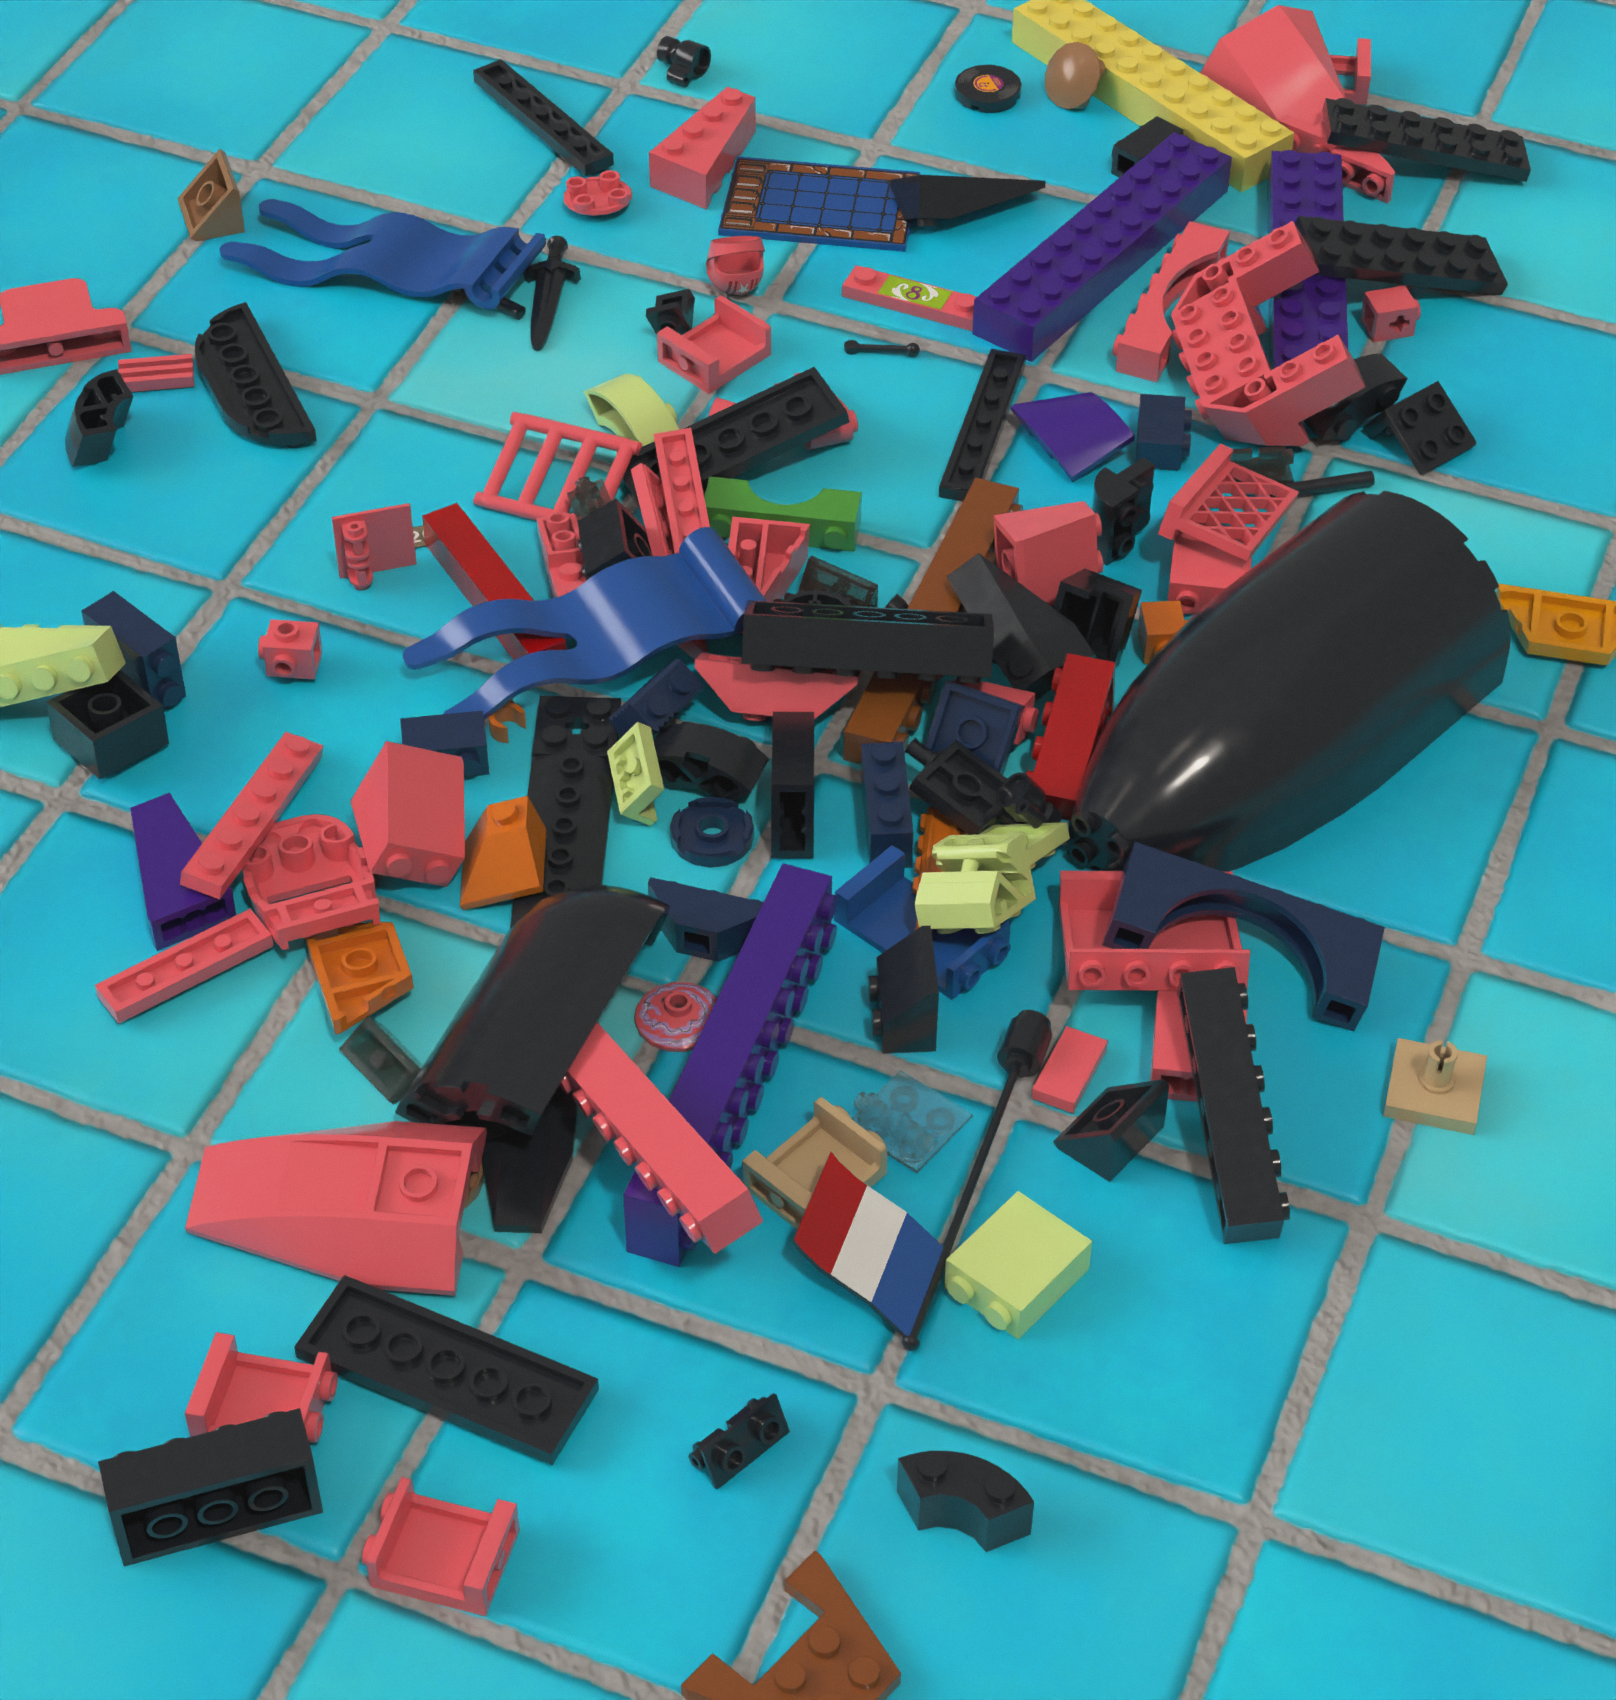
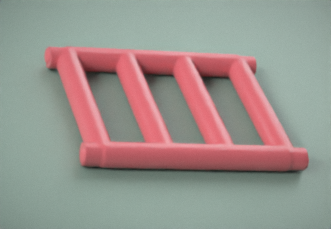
(555, 432)

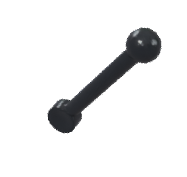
(852, 347)

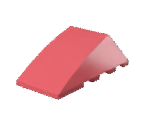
(1277, 65)

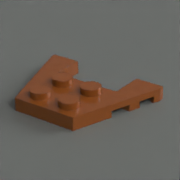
(829, 1662)

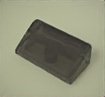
(826, 576)
(382, 1059)

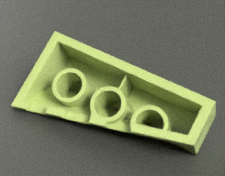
(55, 660)

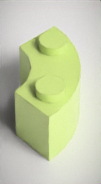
(631, 408)

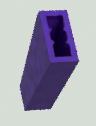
(164, 848)

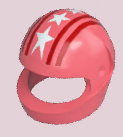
(735, 263)

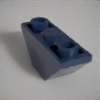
(704, 920)

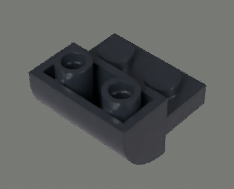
(1123, 507)

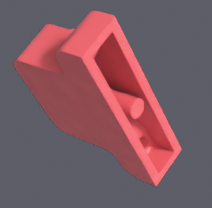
(57, 326)

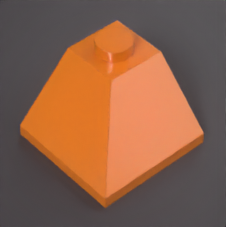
(504, 854)

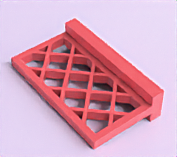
(1205, 491)

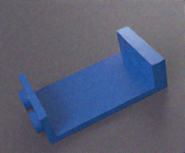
(882, 912)

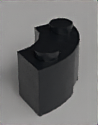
(1382, 390)
(96, 417)
(708, 760)
(964, 1495)

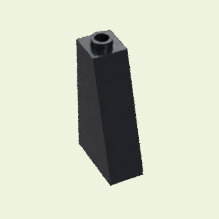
(792, 785)

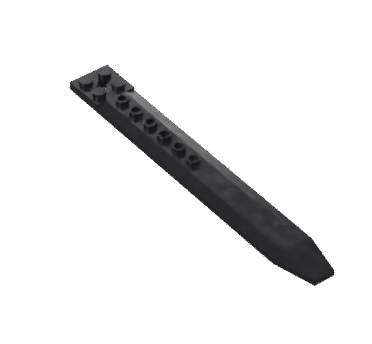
(574, 799)

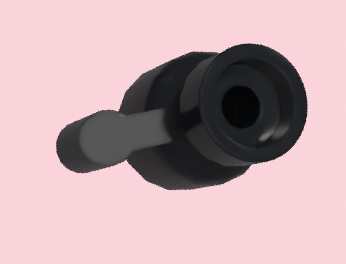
(686, 59)
(1026, 801)

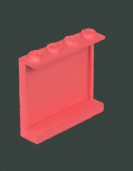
(1183, 947)

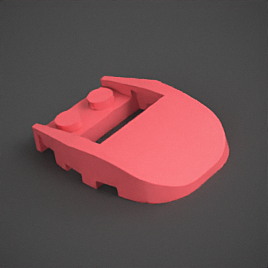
(303, 858)

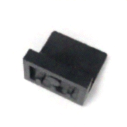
(1425, 427)

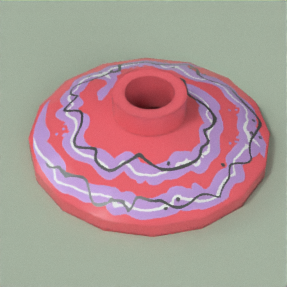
(674, 1015)

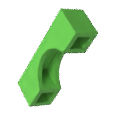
(831, 514)

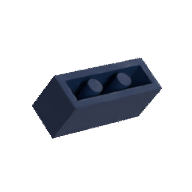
(886, 799)

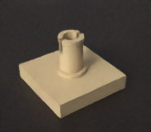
(1435, 1085)

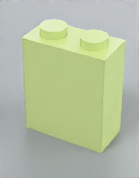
(1017, 1265)

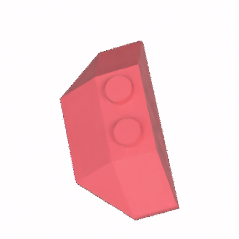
(762, 693)

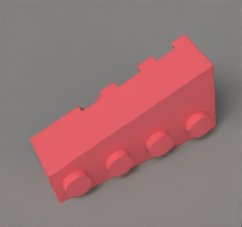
(704, 148)

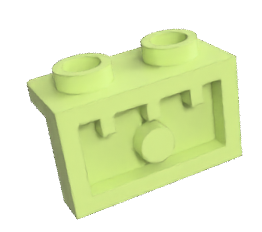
(636, 774)

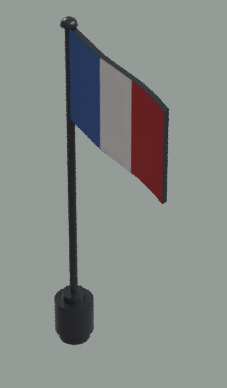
(879, 1247)

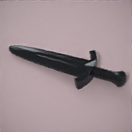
(549, 284)

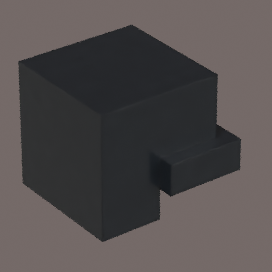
(1100, 609)

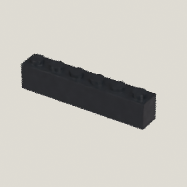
(1231, 1106)

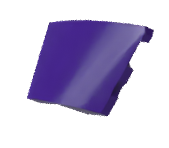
(1075, 430)

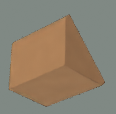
(212, 201)

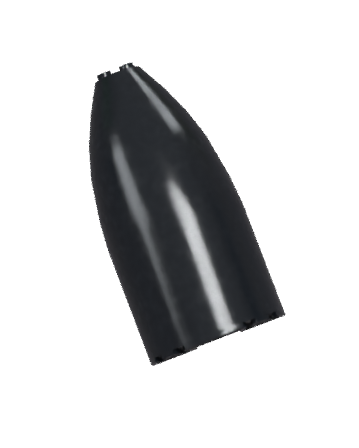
(1296, 690)

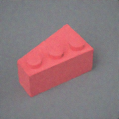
(770, 552)

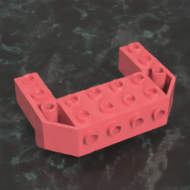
(1221, 347)

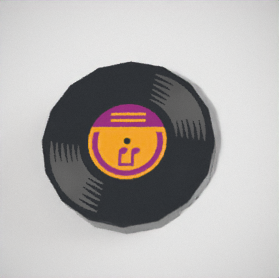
(988, 87)

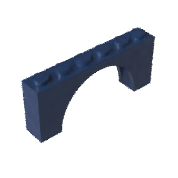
(1330, 945)

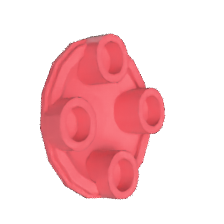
(597, 194)

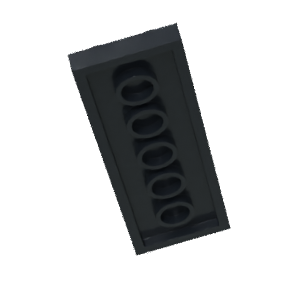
(1425, 139)
(1402, 255)
(756, 429)
(449, 1369)

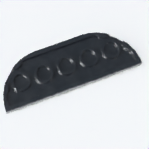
(250, 381)

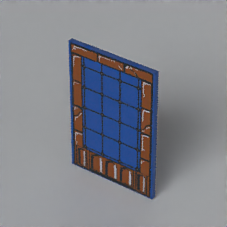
(815, 204)

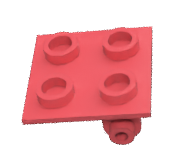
(373, 542)

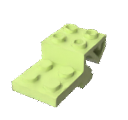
(984, 876)

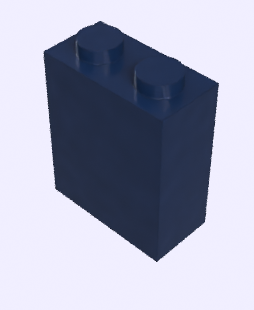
(145, 645)

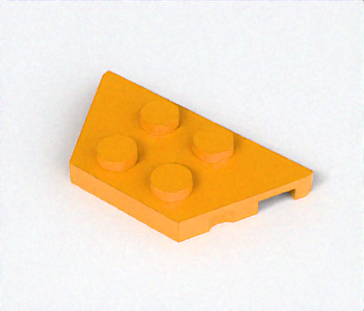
(1561, 623)

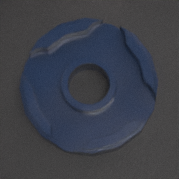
(712, 849)

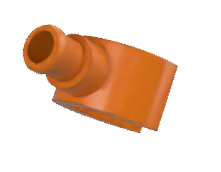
(508, 712)

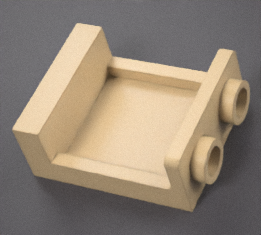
(791, 1172)

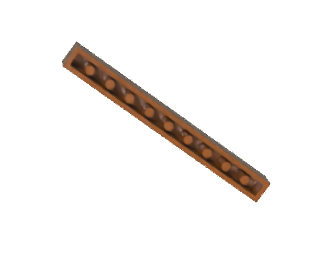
(895, 705)

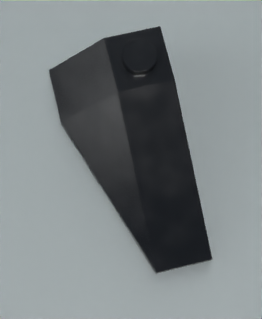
(946, 197)
(1027, 631)

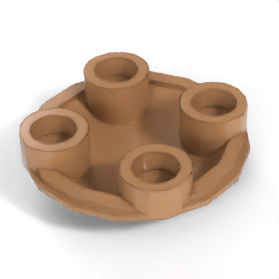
(1073, 75)

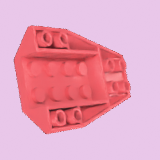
(345, 1201)

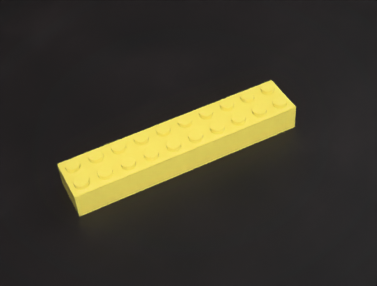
(1150, 83)

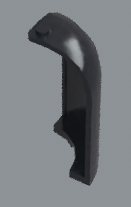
(534, 1008)

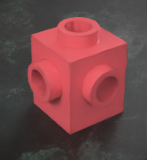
(291, 649)

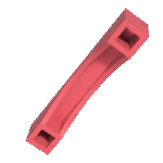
(1146, 342)

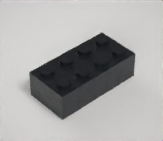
(211, 1486)

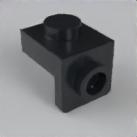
(673, 311)

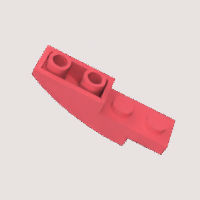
(1361, 169)
(561, 552)

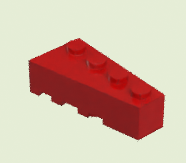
(1072, 727)

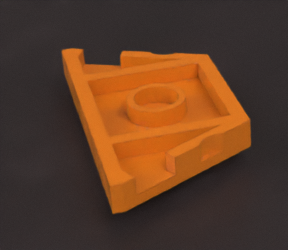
(359, 970)

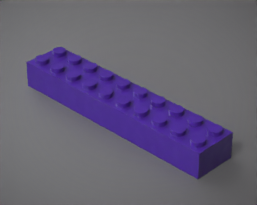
(1101, 246)
(1318, 305)
(741, 1041)

